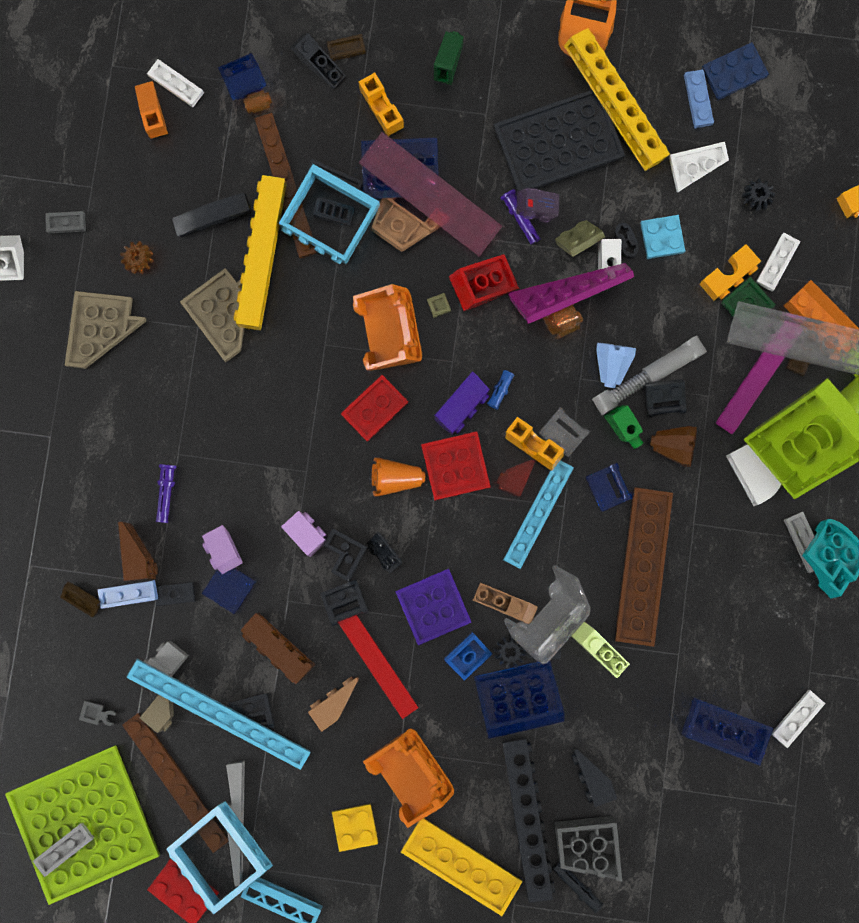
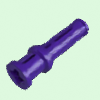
(525, 224)
(165, 483)

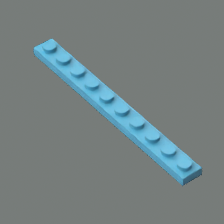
(218, 713)

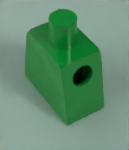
(620, 419)

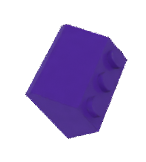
(462, 404)

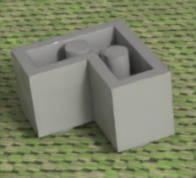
(168, 659)

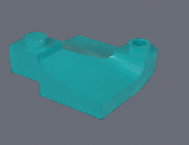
(833, 557)

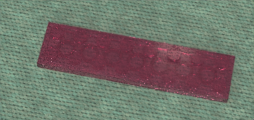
(430, 194)

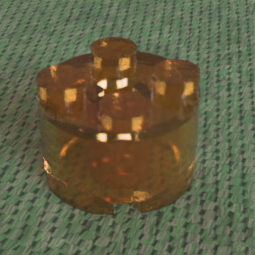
(563, 321)

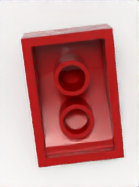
(483, 282)

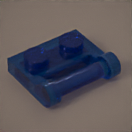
(603, 490)

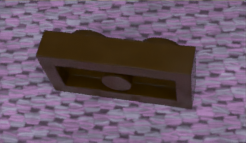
(80, 599)

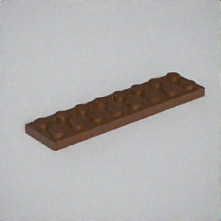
(644, 567)

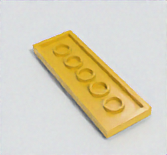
(461, 866)

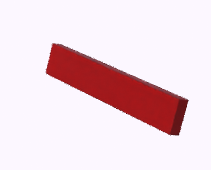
(379, 666)

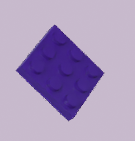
(433, 607)

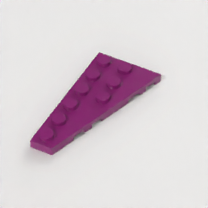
(553, 296)

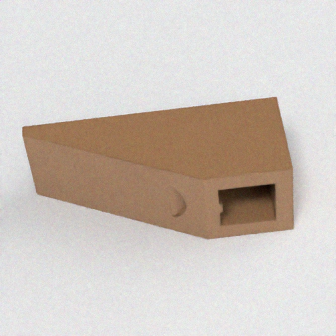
(505, 603)
(330, 710)

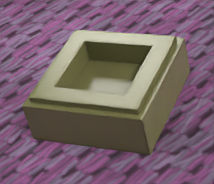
(439, 305)

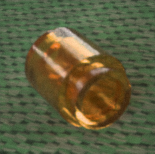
(257, 101)

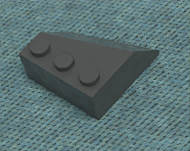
(589, 846)

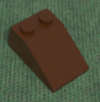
(136, 559)

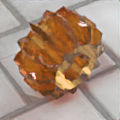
(141, 251)

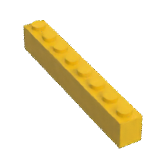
(261, 252)

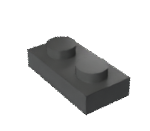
(65, 222)

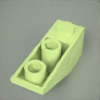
(600, 649)

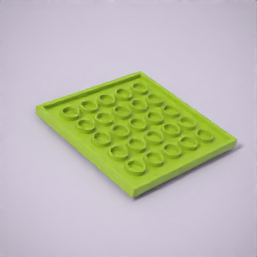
(101, 798)

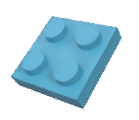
(662, 236)

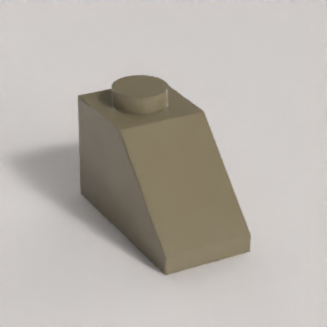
(159, 714)

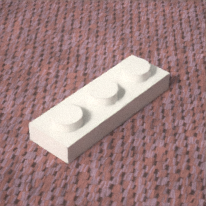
(175, 83)
(777, 262)
(797, 718)

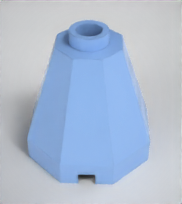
(613, 362)

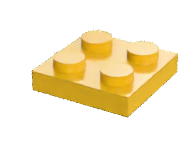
(355, 827)

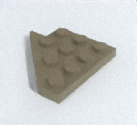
(213, 311)
(98, 326)

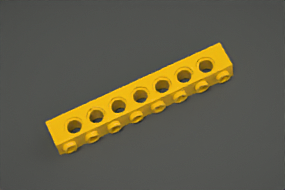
(608, 87)

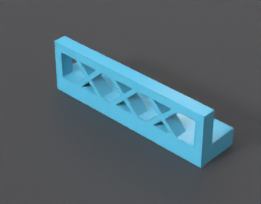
(283, 896)

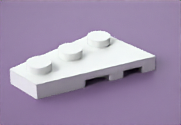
(696, 163)

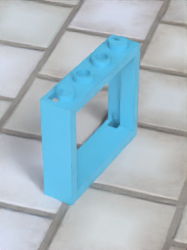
(341, 186)
(242, 839)

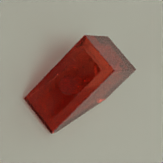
(515, 478)

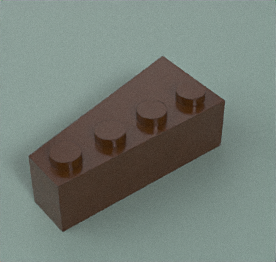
(277, 648)

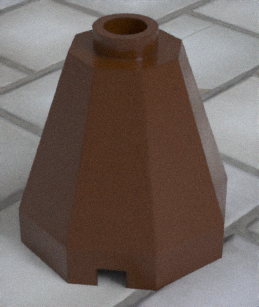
(676, 444)

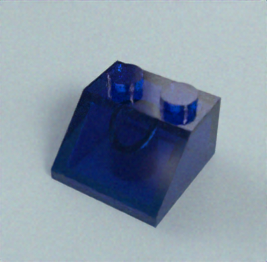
(242, 76)

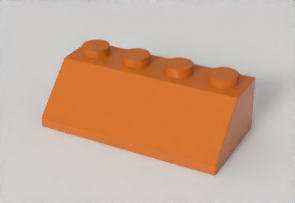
(815, 304)

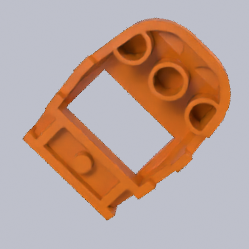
(573, 24)

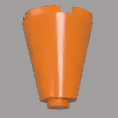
(395, 477)

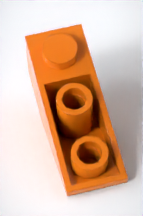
(150, 110)

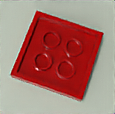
(455, 466)

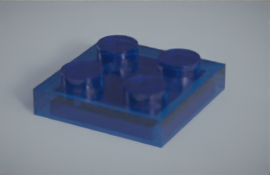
(229, 589)

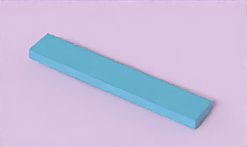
(538, 514)

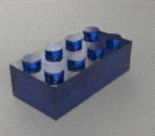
(727, 731)

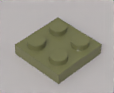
(579, 238)

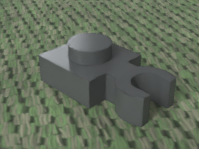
(94, 713)

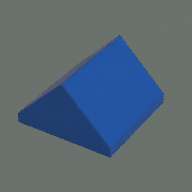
(468, 656)

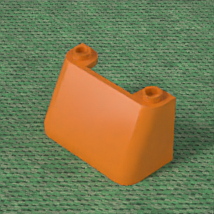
(389, 327)
(412, 776)

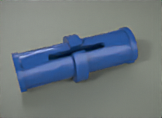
(500, 389)

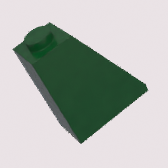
(448, 57)

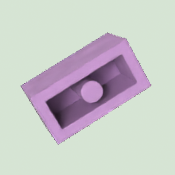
(222, 550)

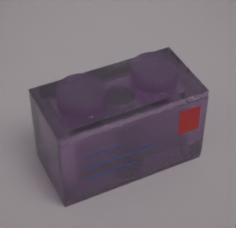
(537, 204)

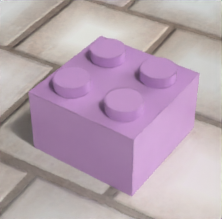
(304, 533)

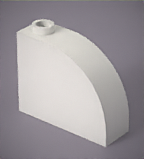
(754, 475)

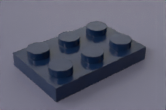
(735, 71)

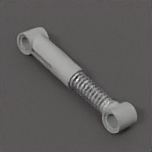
(652, 373)

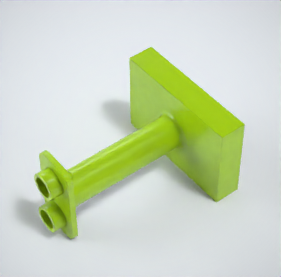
(811, 437)

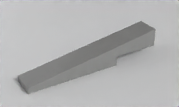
(236, 775)

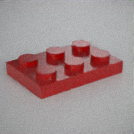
(374, 408)
(178, 893)

